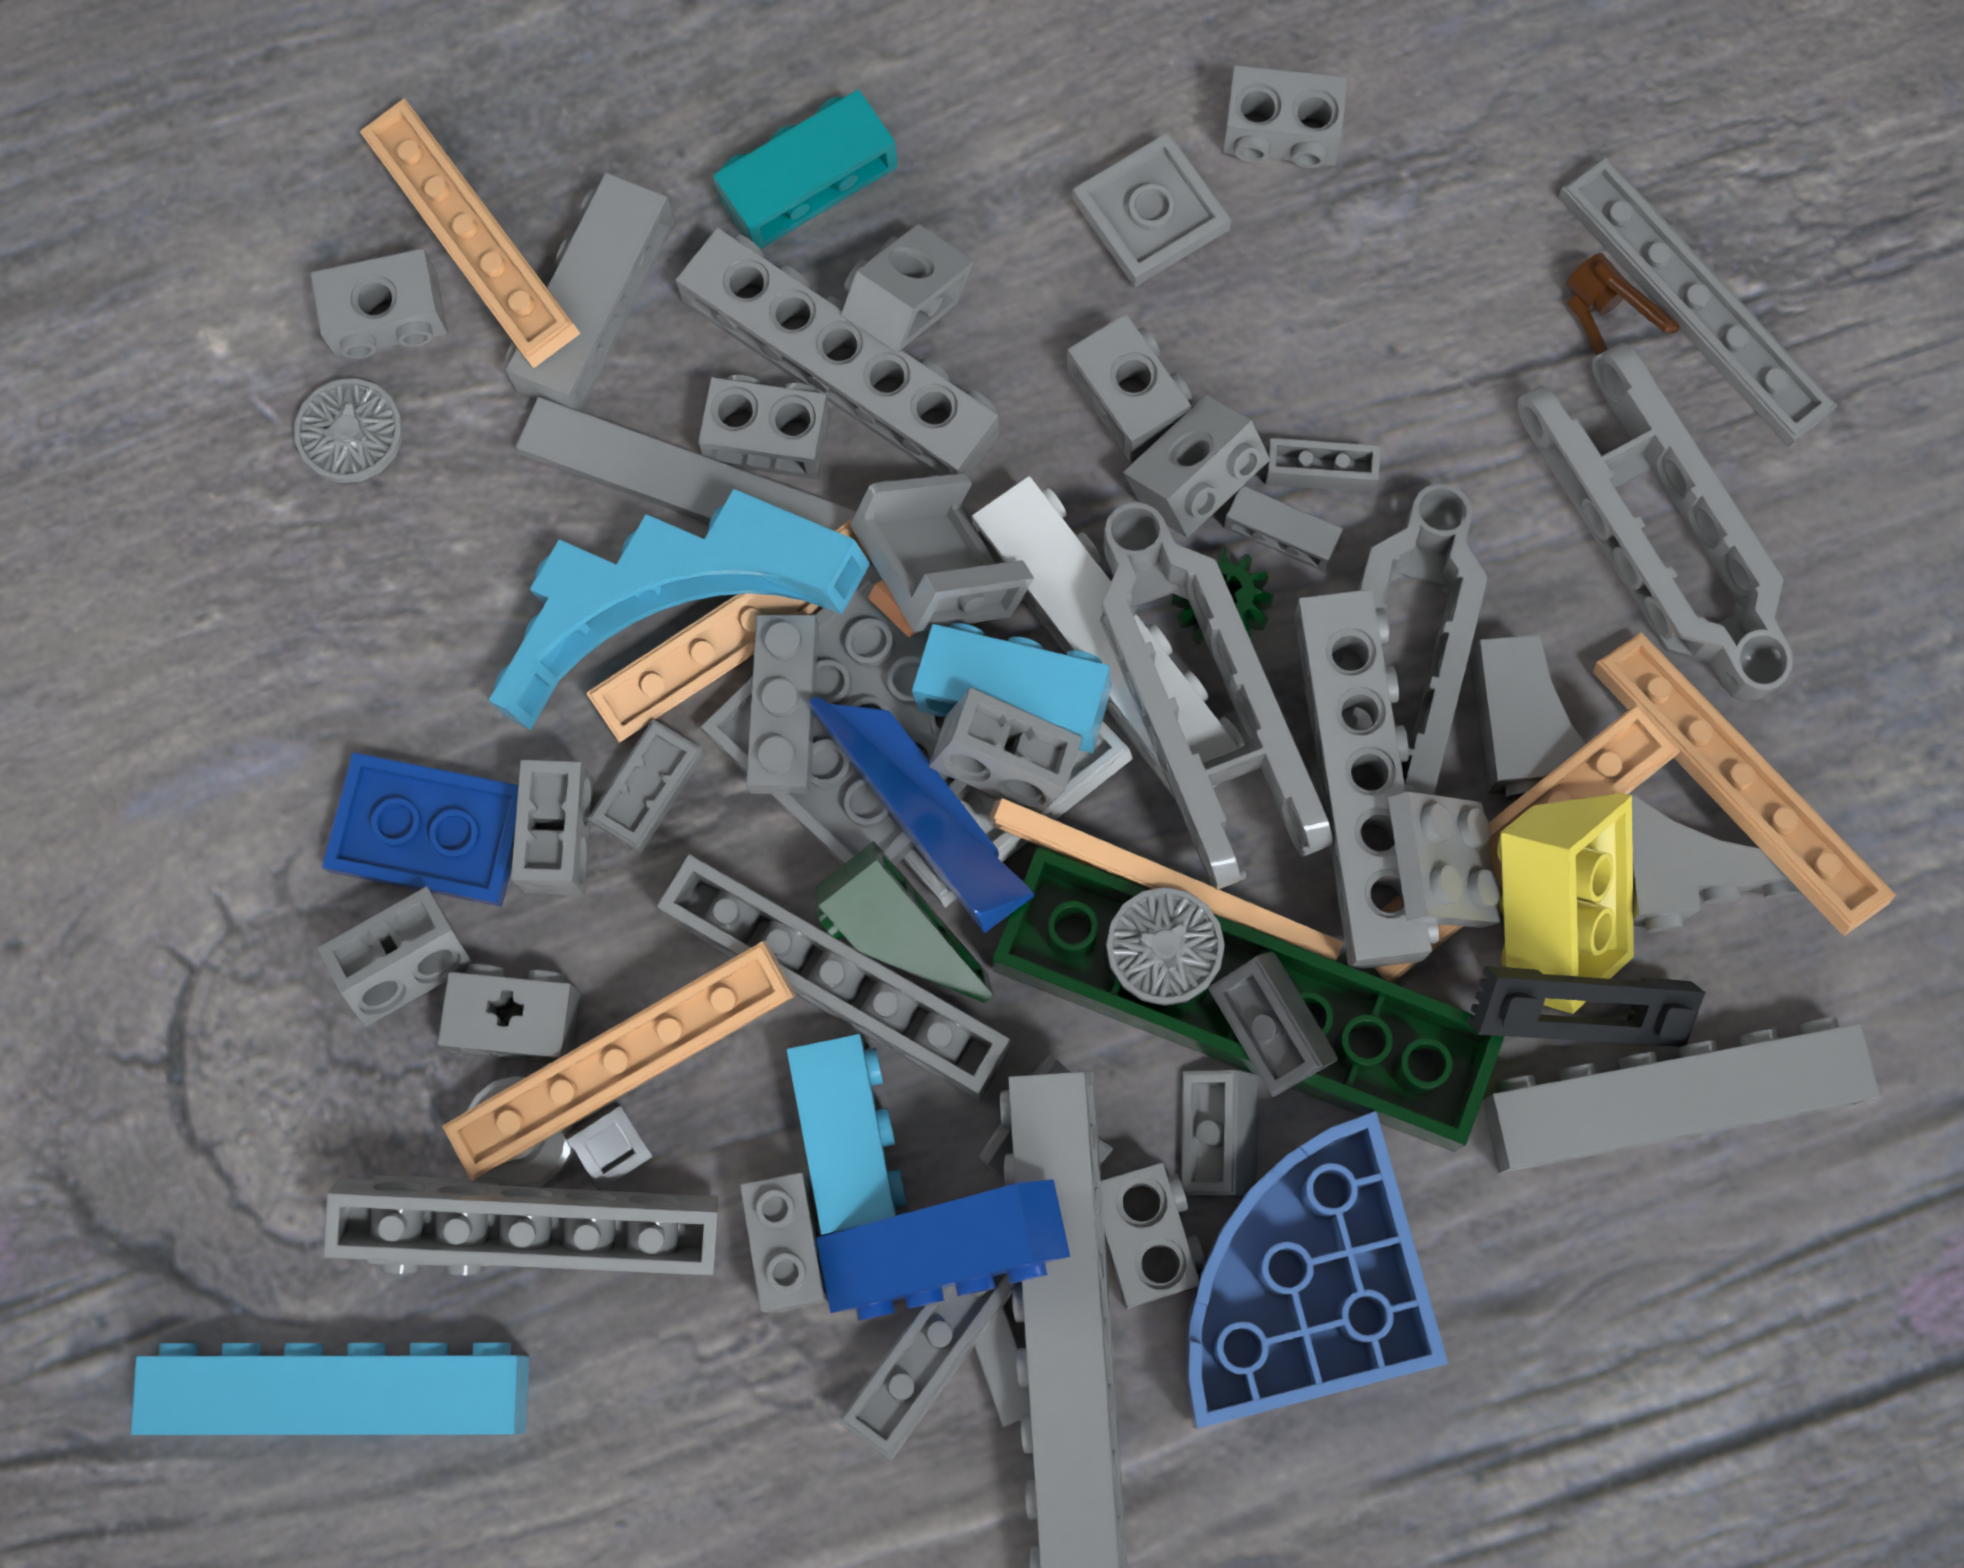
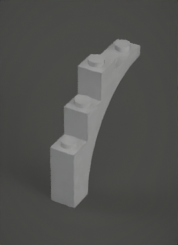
(1530, 735)

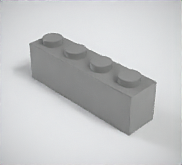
(597, 287)

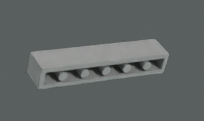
(1680, 1096)

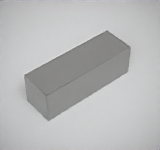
(1323, 465)
(1282, 528)
(999, 1362)

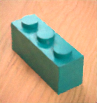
(806, 169)

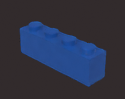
(943, 1247)

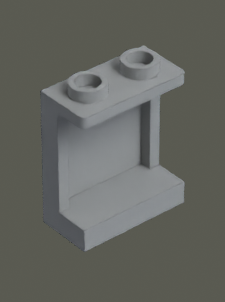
(934, 554)

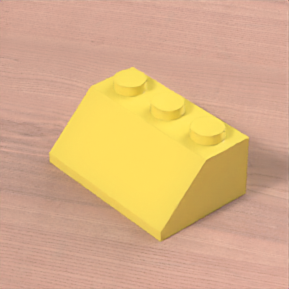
(1569, 889)

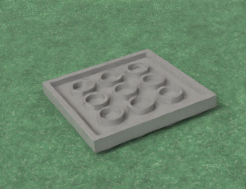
(859, 664)

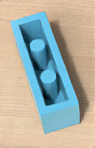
(1047, 684)
(845, 1133)

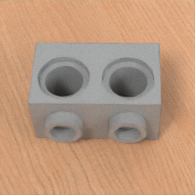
(1285, 101)
(760, 442)
(1005, 751)
(552, 827)
(394, 956)
(1130, 1239)
(783, 1242)

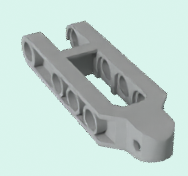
(1434, 552)
(1152, 566)
(1742, 646)

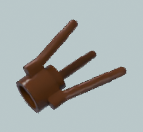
(1602, 288)

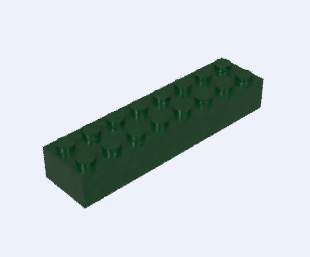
(1392, 1045)

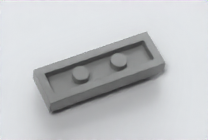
(780, 709)

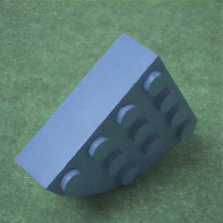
(1310, 1285)

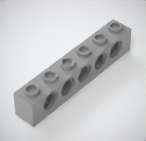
(731, 263)
(1355, 624)
(838, 978)
(520, 1226)

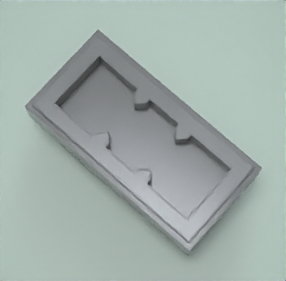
(646, 786)

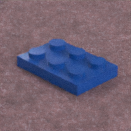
(424, 829)

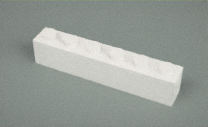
(1068, 603)

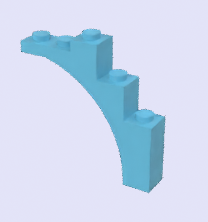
(590, 599)

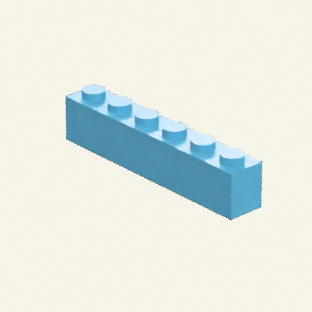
(330, 1393)

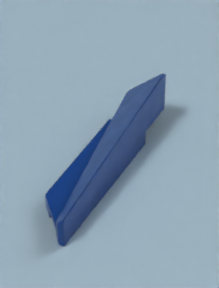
(925, 810)

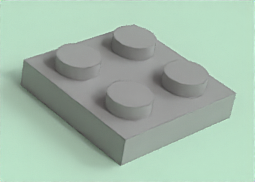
(1151, 209)
(1444, 860)

